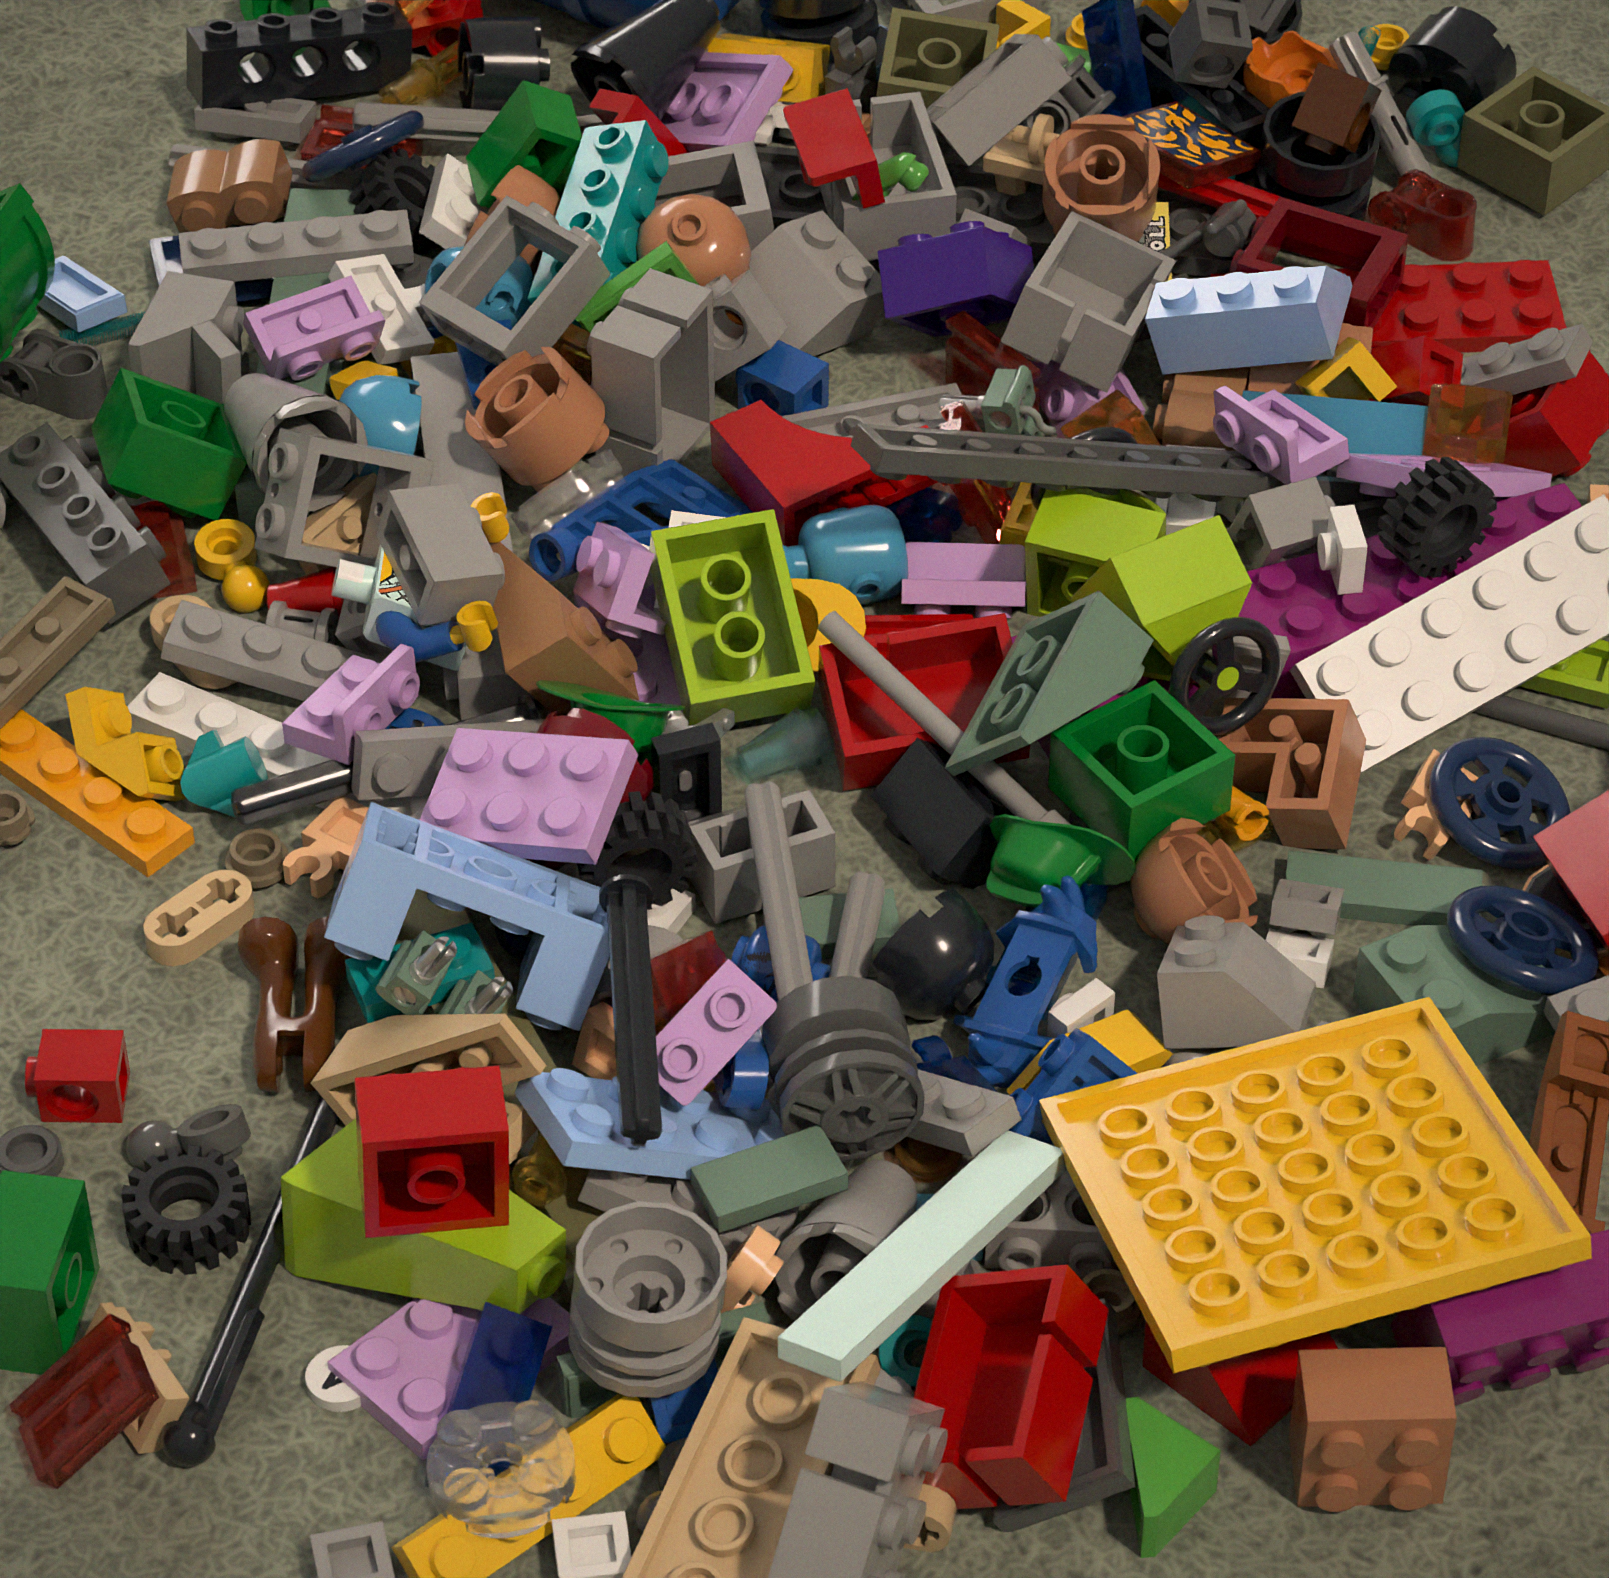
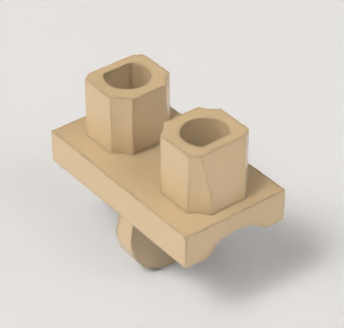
(1020, 156)

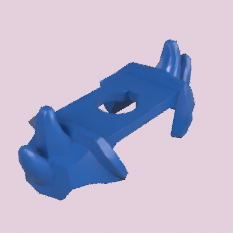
(1006, 1025)

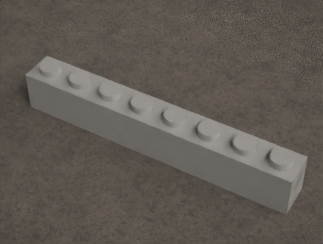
(458, 458)

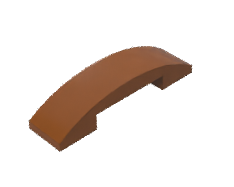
(1574, 1112)

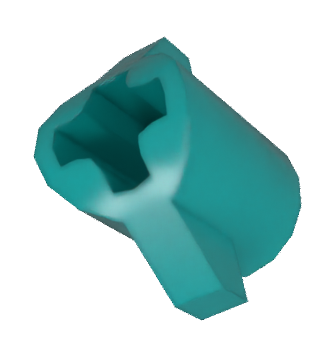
(220, 769)

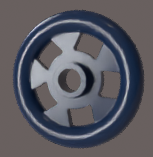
(362, 146)
(1497, 800)
(1523, 939)

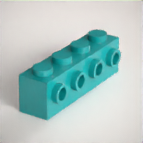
(609, 195)

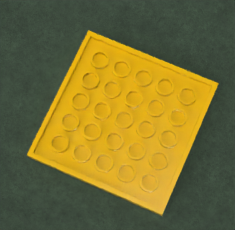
(1310, 1183)

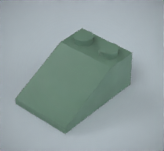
(1053, 676)
(1479, 1009)

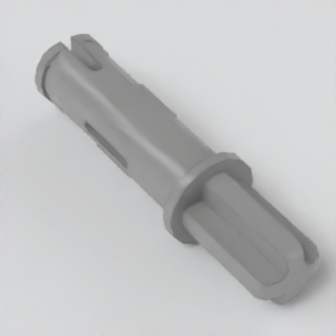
(1396, 135)

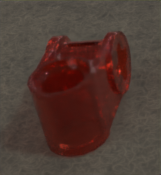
(1431, 213)

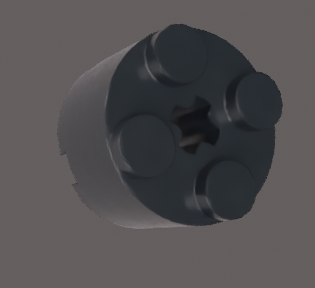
(1452, 54)
(497, 57)

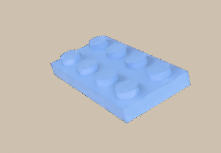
(583, 1126)

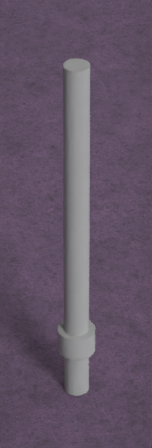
(930, 718)

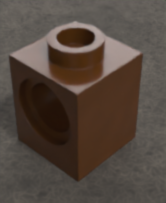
(1335, 110)

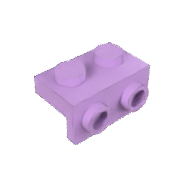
(314, 329)
(1277, 435)
(964, 575)
(612, 579)

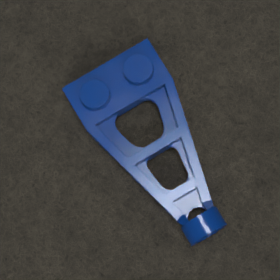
(659, 487)

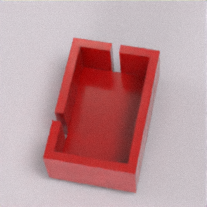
(944, 661)
(1011, 1382)

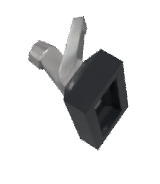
(689, 763)

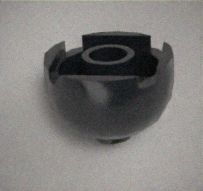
(938, 960)

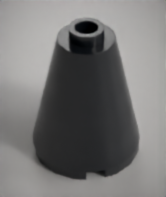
(648, 52)

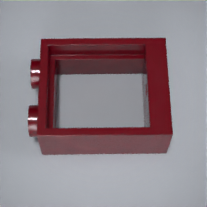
(1335, 239)

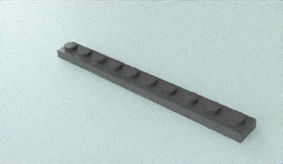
(1073, 462)

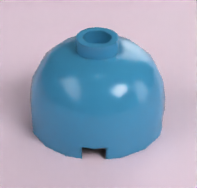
(387, 412)

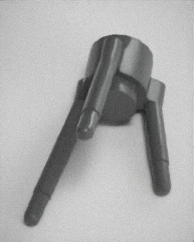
(1223, 232)

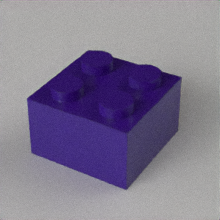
(952, 273)

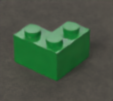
(532, 131)

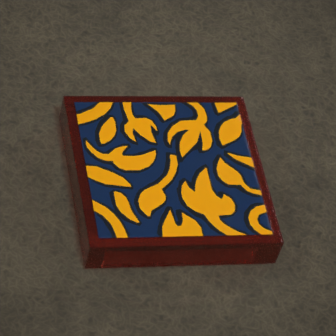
(1192, 147)

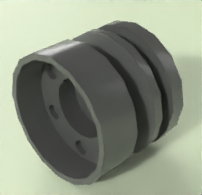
(844, 1065)

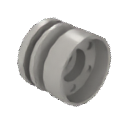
(647, 1299)

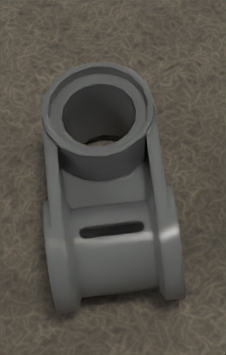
(1074, 100)
(56, 375)

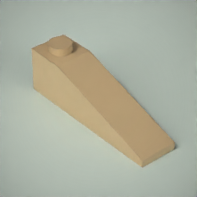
(422, 1045)

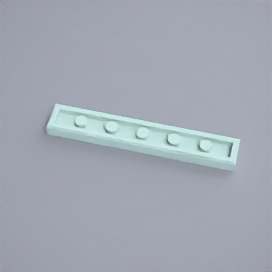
(920, 1256)

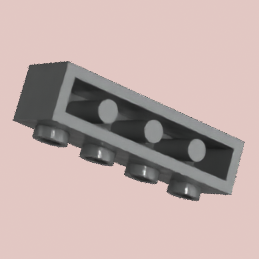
(80, 521)

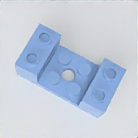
(405, 854)

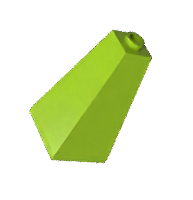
(454, 1267)

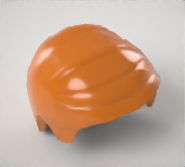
(1283, 67)

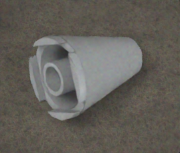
(263, 405)
(842, 1233)

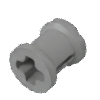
(306, 623)

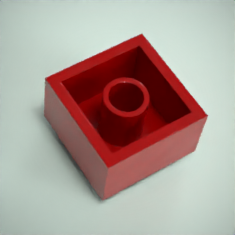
(432, 1151)

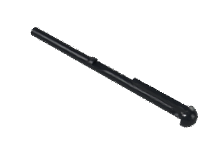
(192, 1438)

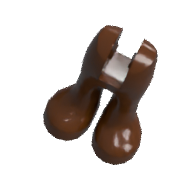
(272, 955)

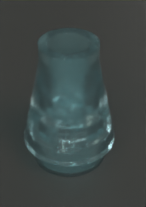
(786, 746)

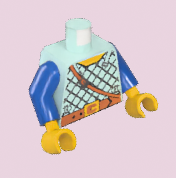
(390, 617)

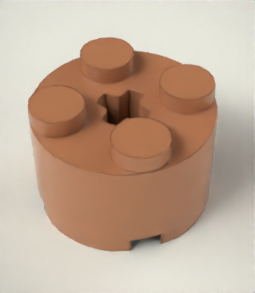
(1103, 174)
(537, 417)

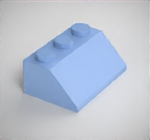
(1247, 318)

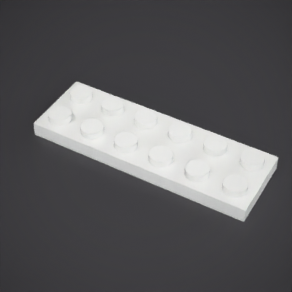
(1471, 636)

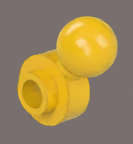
(228, 554)

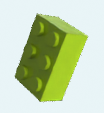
(731, 618)

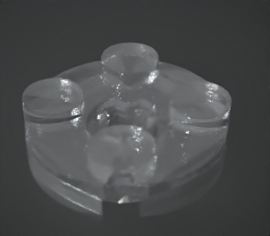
(567, 492)
(495, 1433)

